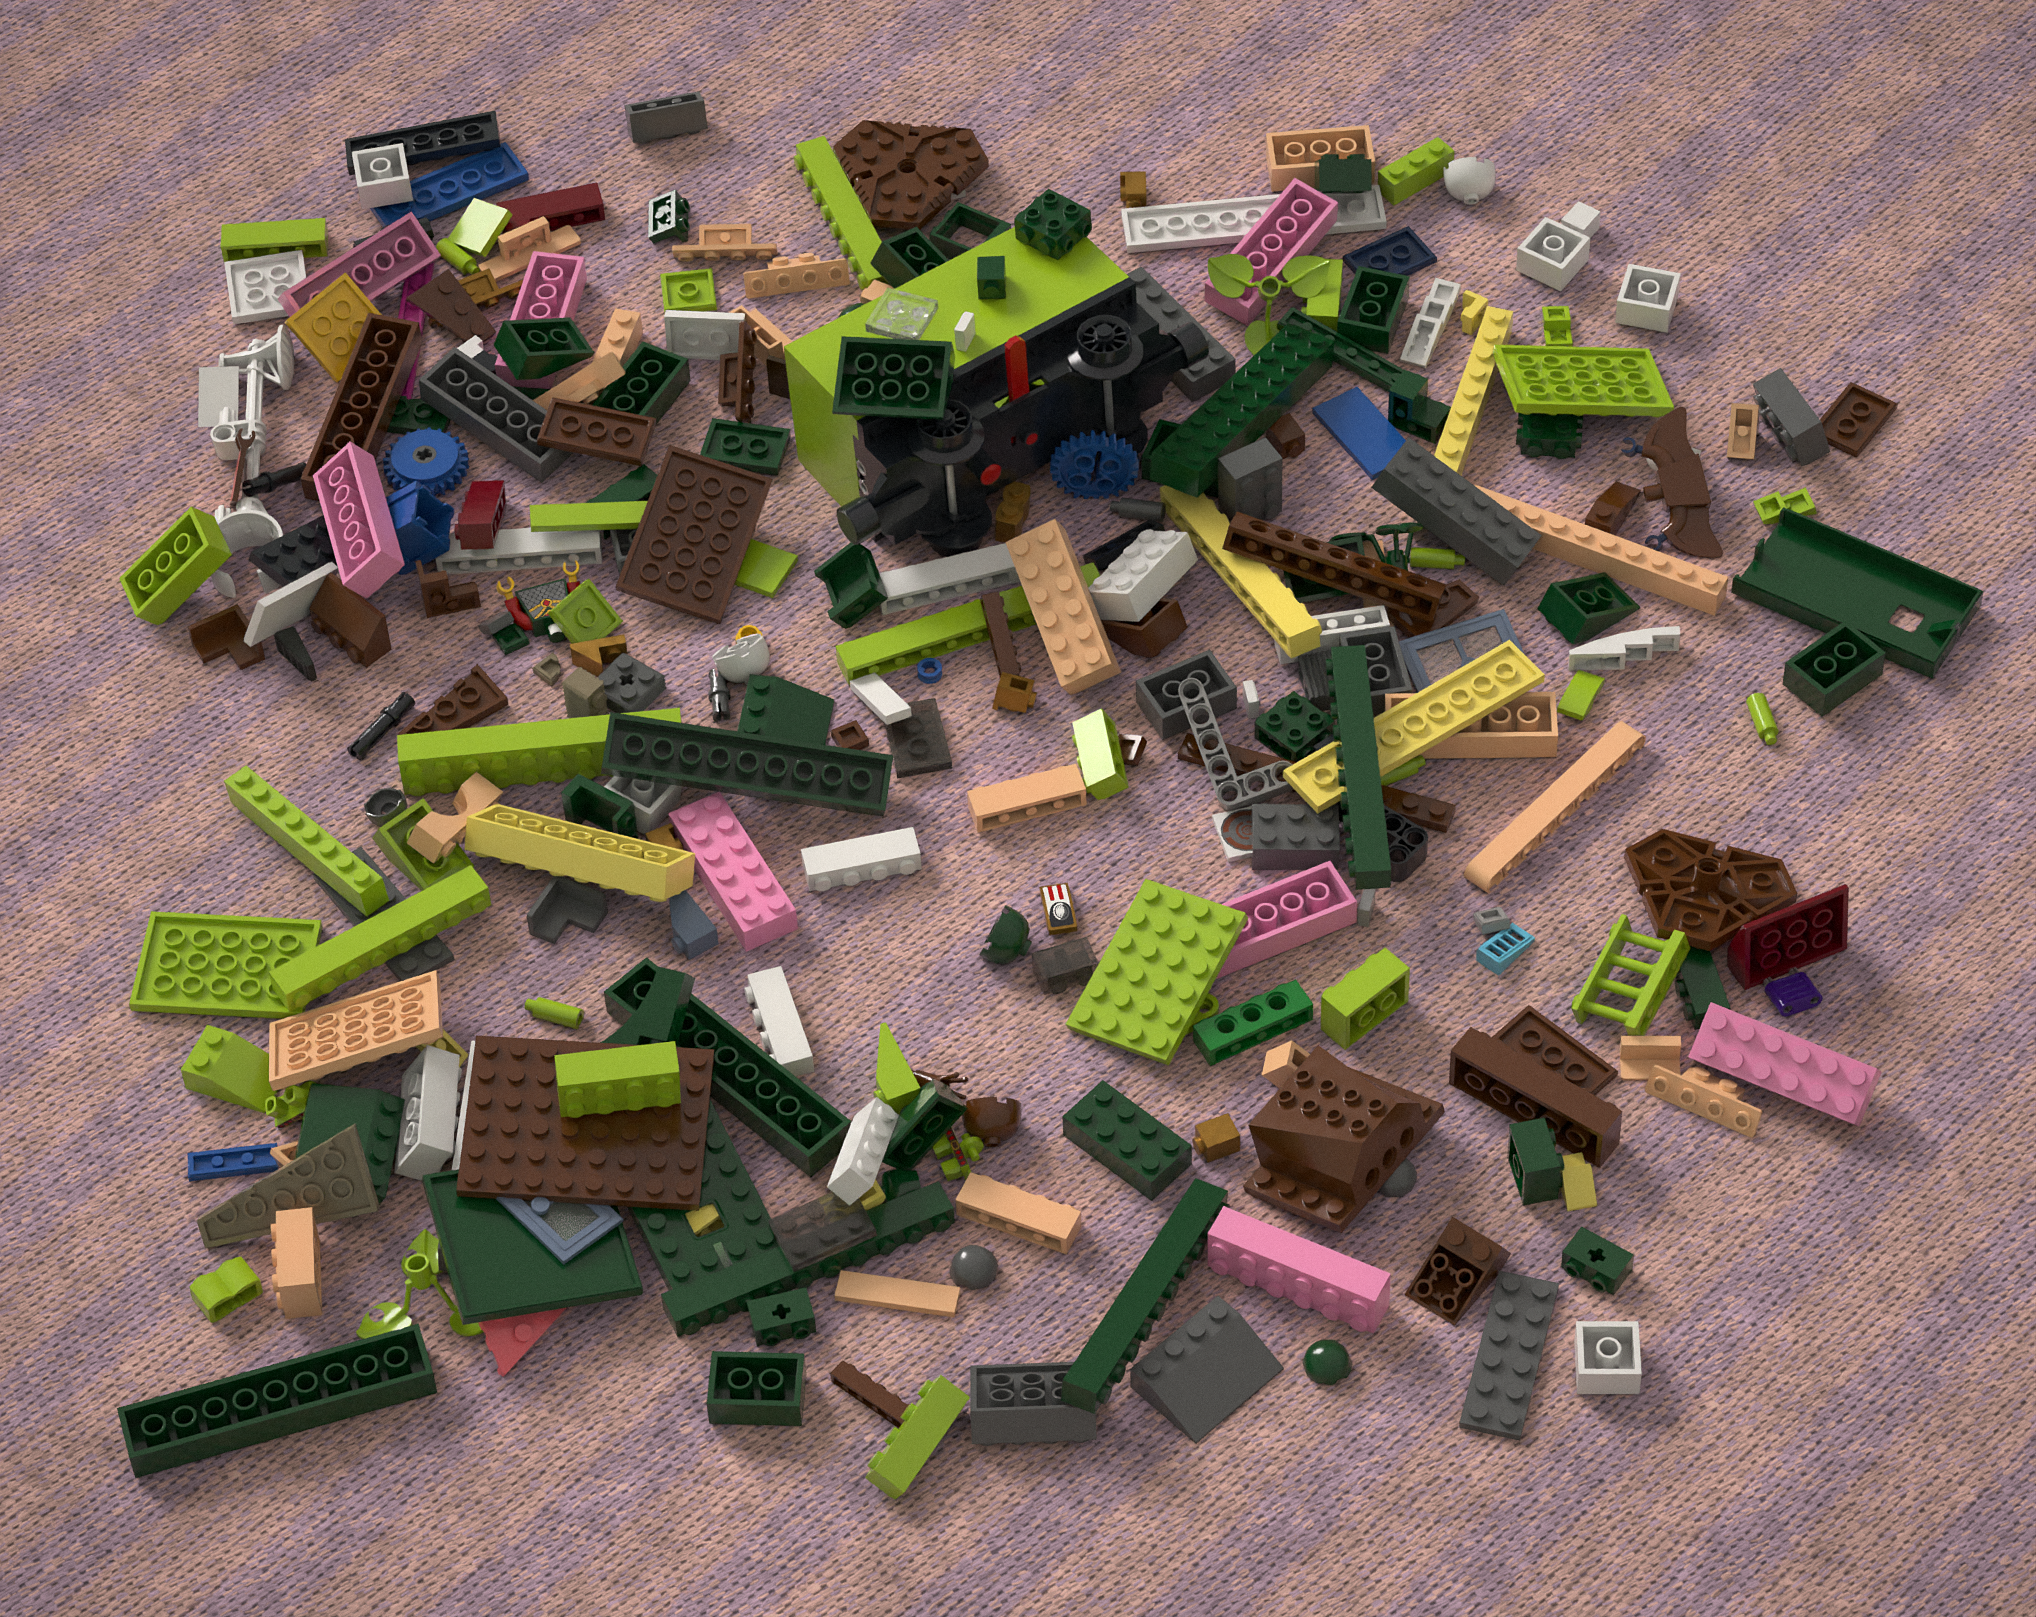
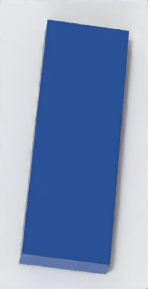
(231, 1162)

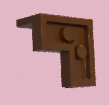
(445, 599)
(223, 635)

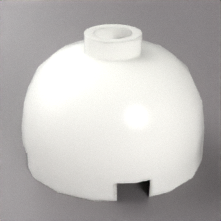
(1470, 179)
(744, 658)

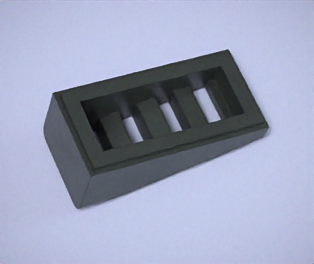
(292, 648)

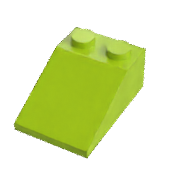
(393, 840)
(228, 1069)
(894, 1077)

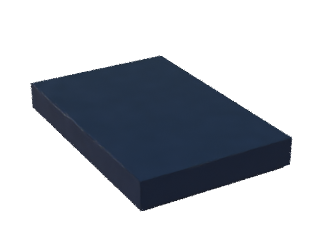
(1395, 253)

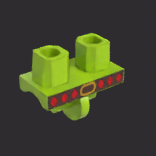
(289, 1106)
(958, 1165)

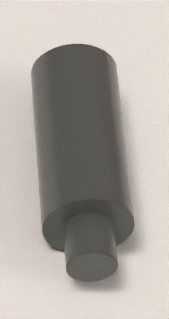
(1139, 509)

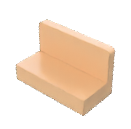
(1641, 1053)

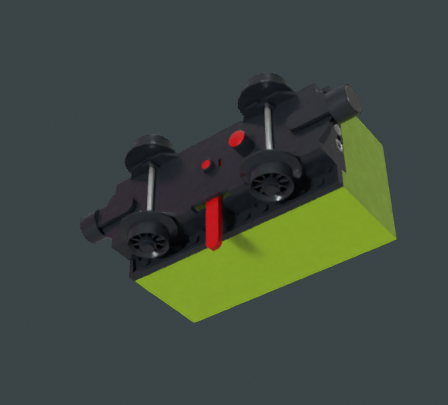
(1044, 365)

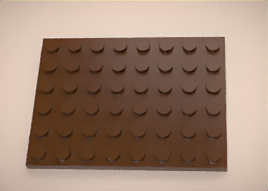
(526, 1150)

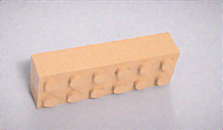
(1063, 607)
(1516, 730)

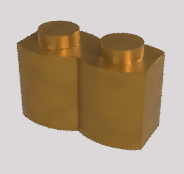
(1012, 511)

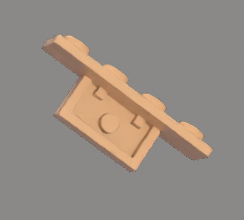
(725, 240)
(518, 245)
(796, 275)
(586, 382)
(1705, 1096)

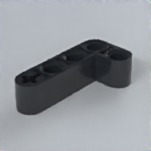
(1405, 841)

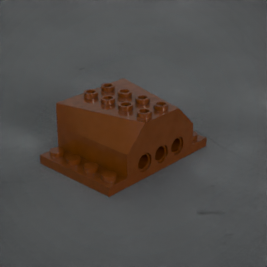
(1334, 1139)

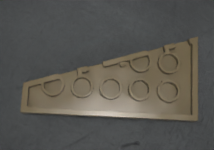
(327, 1178)

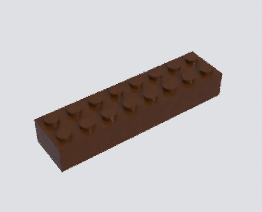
(366, 392)

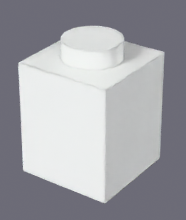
(1582, 219)

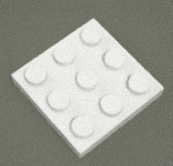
(259, 282)

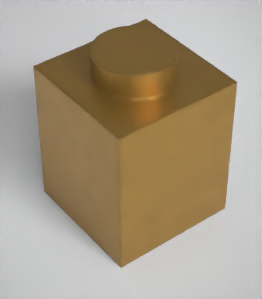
(1216, 1138)

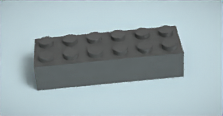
(1161, 306)
(491, 412)
(1456, 511)

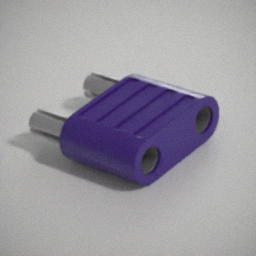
(1792, 993)

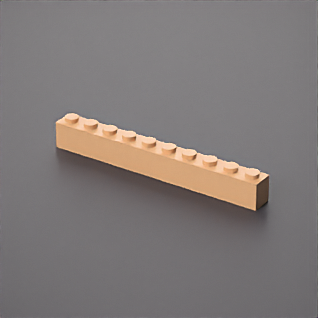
(1620, 557)

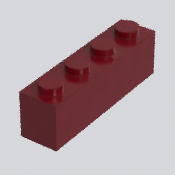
(560, 207)
(481, 515)

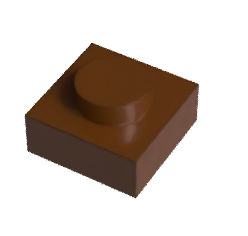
(850, 736)
(1132, 748)

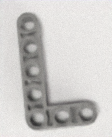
(1220, 756)

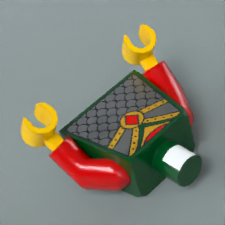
(532, 604)

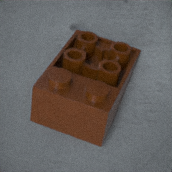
(1457, 1271)

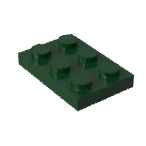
(747, 445)

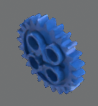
(1076, 460)

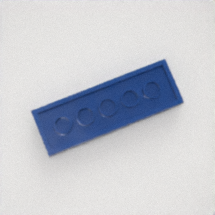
(458, 185)

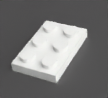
(702, 333)

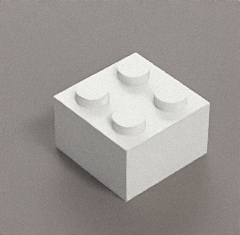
(382, 176)
(1553, 254)
(1647, 298)
(650, 800)
(1607, 1357)

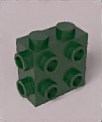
(1053, 224)
(1549, 434)
(1293, 727)

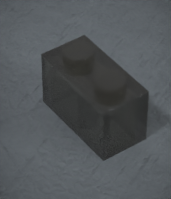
(1064, 966)

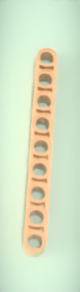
(1553, 806)

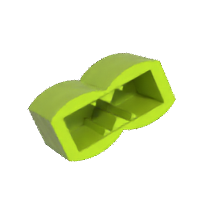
(225, 1289)

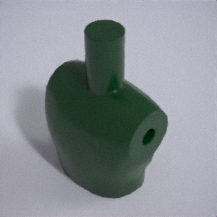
(899, 1182)

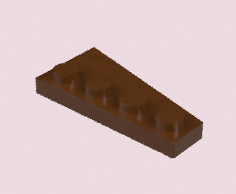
(462, 707)

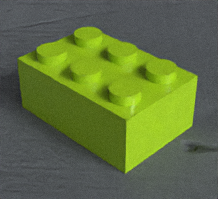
(1364, 998)

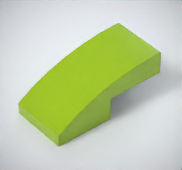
(1557, 326)
(1771, 505)
(1580, 695)

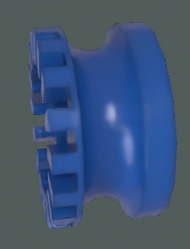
(932, 677)

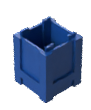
(419, 524)

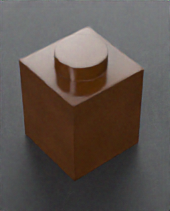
(1286, 437)

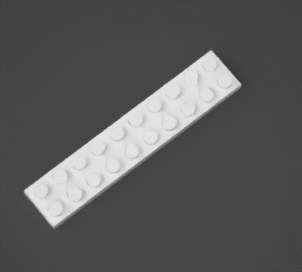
(1231, 219)

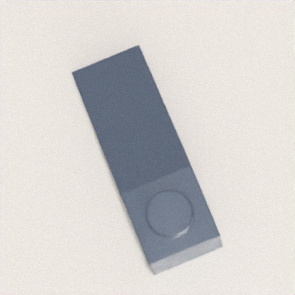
(691, 927)

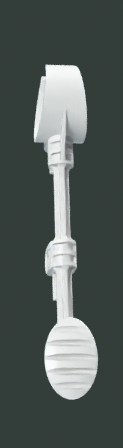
(250, 522)

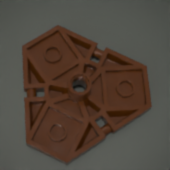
(908, 170)
(1705, 889)

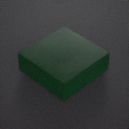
(511, 638)

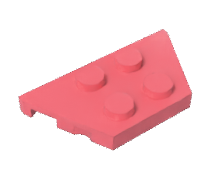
(513, 1336)

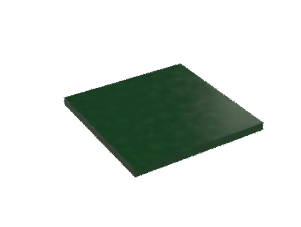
(507, 1271)

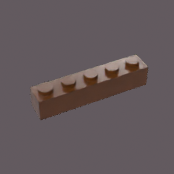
(999, 634)
(869, 1393)

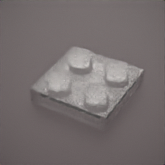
(901, 315)

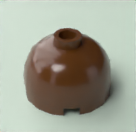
(992, 1119)

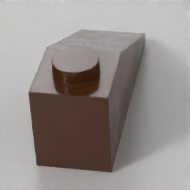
(1612, 508)

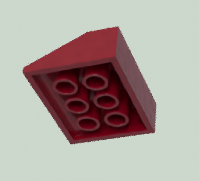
(1790, 938)

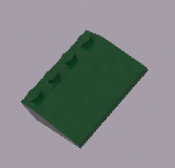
(893, 377)
(785, 710)
(377, 1120)

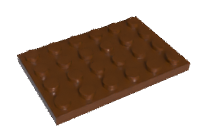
(694, 534)

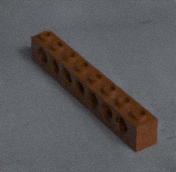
(1334, 566)

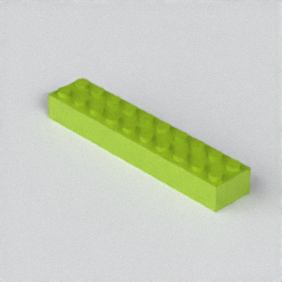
(508, 752)

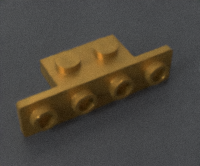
(484, 290)

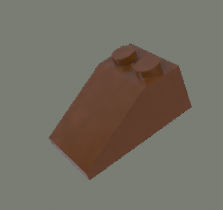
(1152, 632)

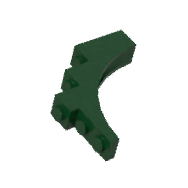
(660, 1013)

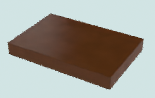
(1856, 418)

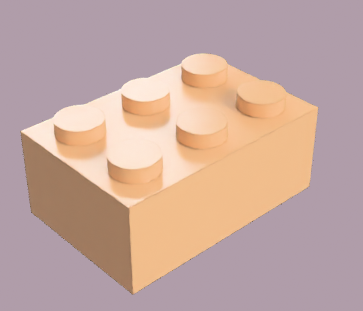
(297, 1263)

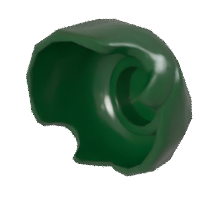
(1327, 1362)

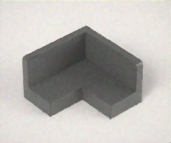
(564, 904)

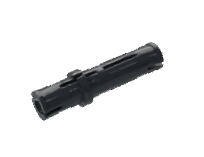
(268, 482)
(389, 717)

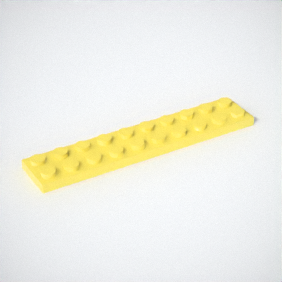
(1424, 719)

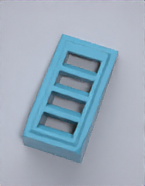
(1499, 964)

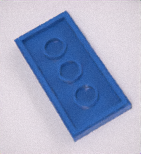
(1360, 430)

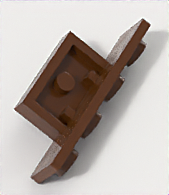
(736, 375)

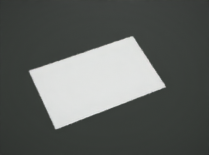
(217, 390)

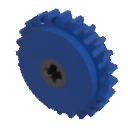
(426, 457)

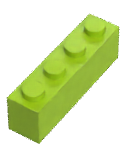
(274, 237)
(917, 1436)

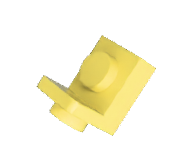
(1474, 310)

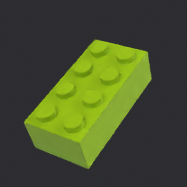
(175, 566)
(617, 1079)

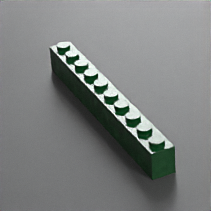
(1359, 769)
(769, 1273)
(1143, 1298)

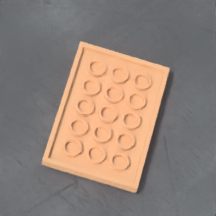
(355, 1031)

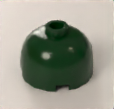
(1007, 937)

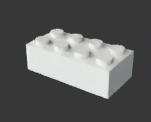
(1142, 575)
(428, 1113)

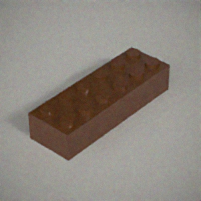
(1531, 1092)

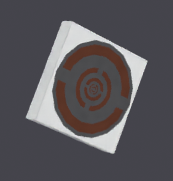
(1235, 832)

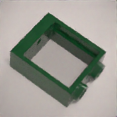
(967, 217)

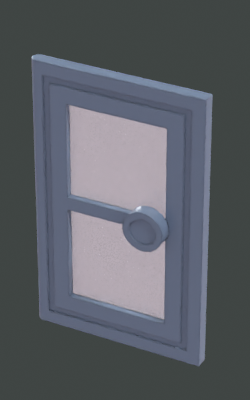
(1447, 649)
(563, 1227)

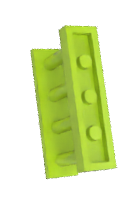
(1648, 997)

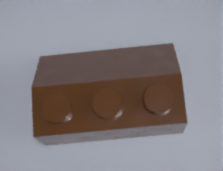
(350, 622)

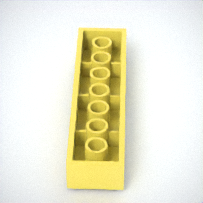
(579, 852)

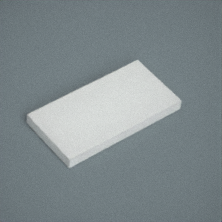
(286, 605)

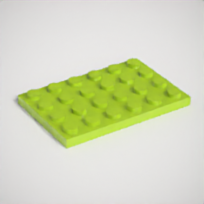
(1582, 380)
(218, 963)
(1157, 971)

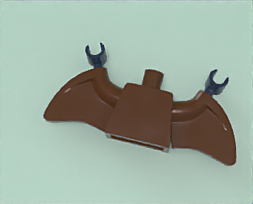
(1679, 486)

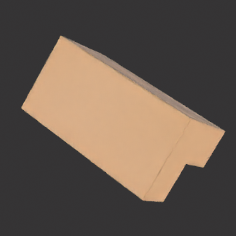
(769, 338)

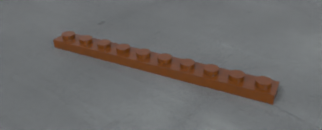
(1417, 808)

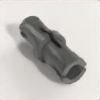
(719, 696)

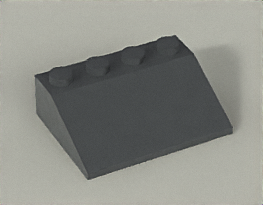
(1205, 1370)
(1025, 1405)

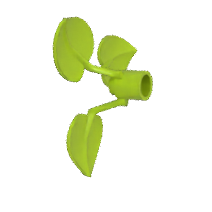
(1233, 272)
(421, 1272)

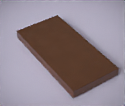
(596, 431)
(1555, 1050)

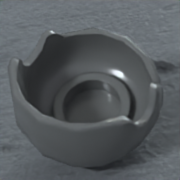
(386, 800)
(1400, 1181)
(973, 1267)

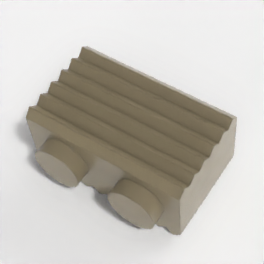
(584, 695)

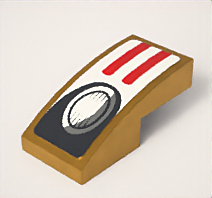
(1058, 909)

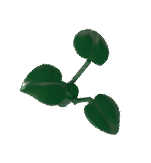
(1394, 557)

